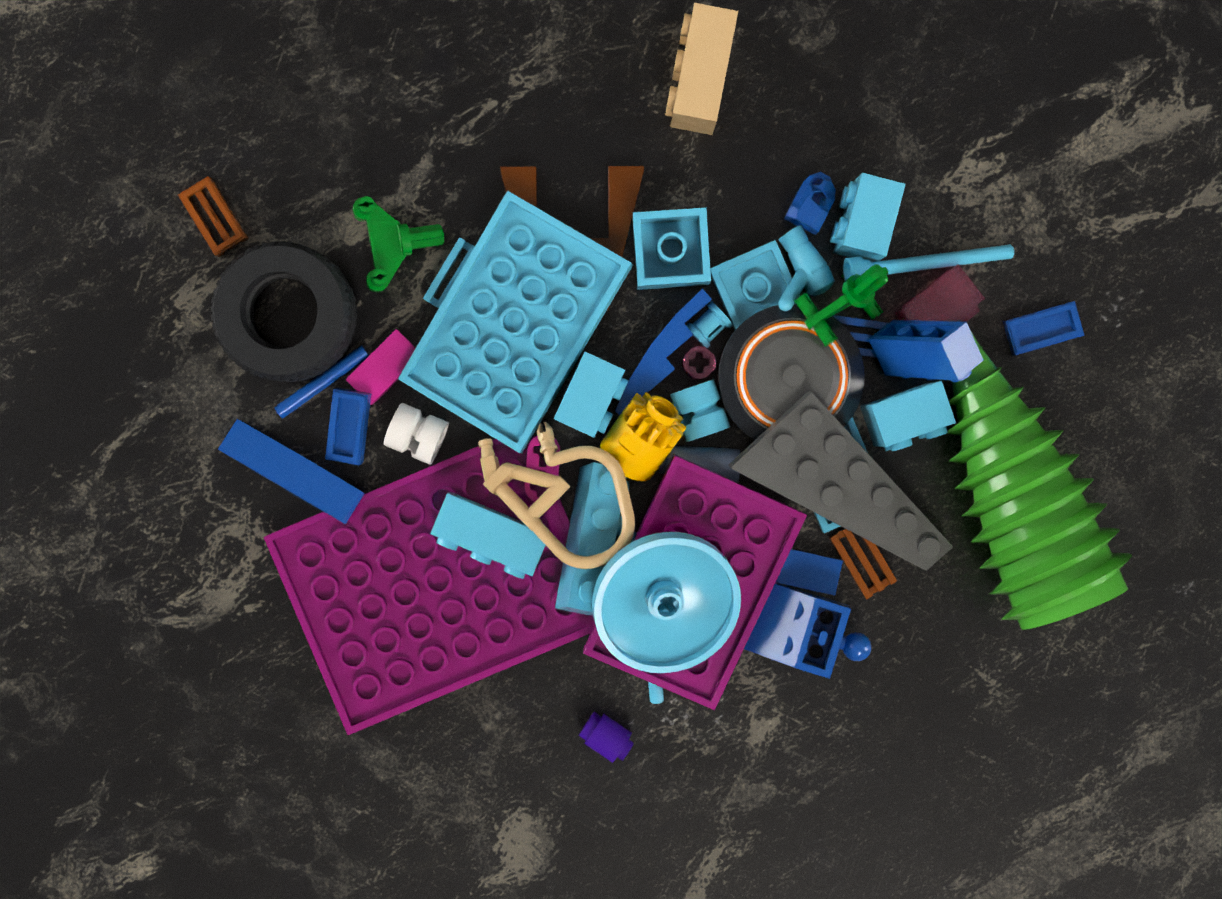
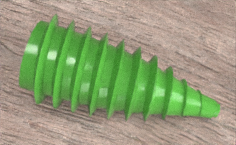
(1030, 505)

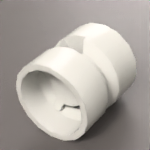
(415, 433)

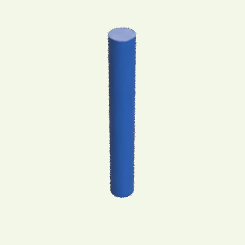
(321, 382)

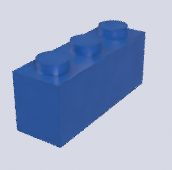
(926, 349)

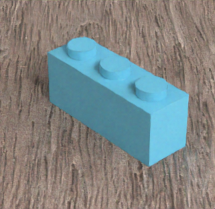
(487, 535)

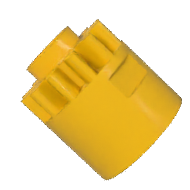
(644, 435)

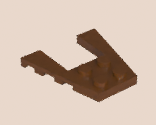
(622, 197)

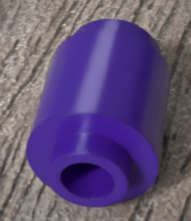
(606, 737)

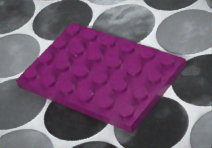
(751, 534)

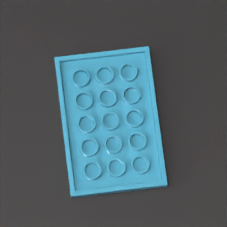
(515, 322)

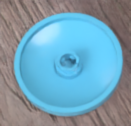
(666, 602)

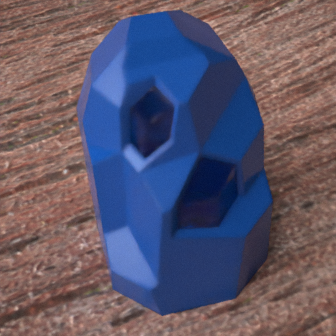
(812, 203)

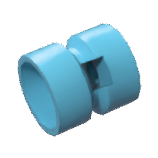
(700, 410)

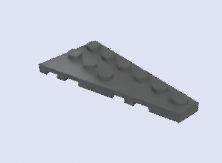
(828, 472)

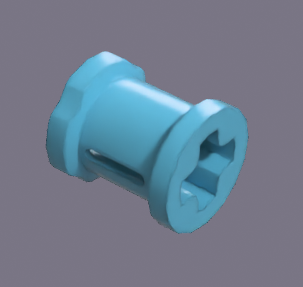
(709, 325)

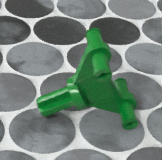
(391, 241)
(857, 291)

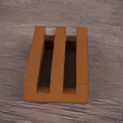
(229, 242)
(878, 585)

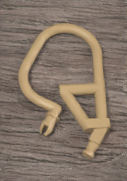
(498, 477)

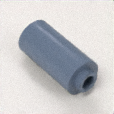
(710, 458)

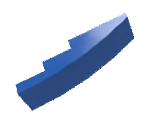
(654, 365)
(291, 471)

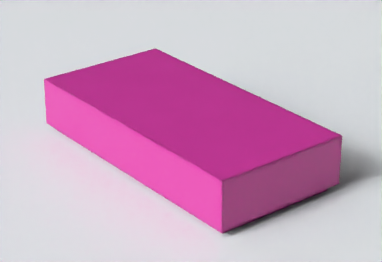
(382, 366)

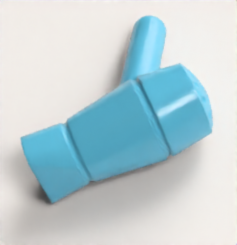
(809, 267)

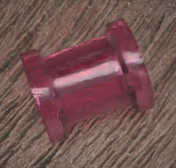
(690, 371)

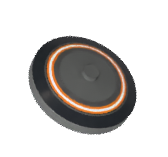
(778, 360)

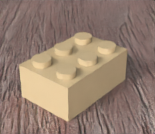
(701, 68)

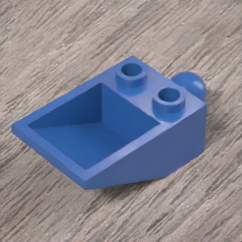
(792, 625)

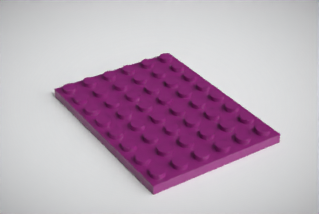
(410, 618)

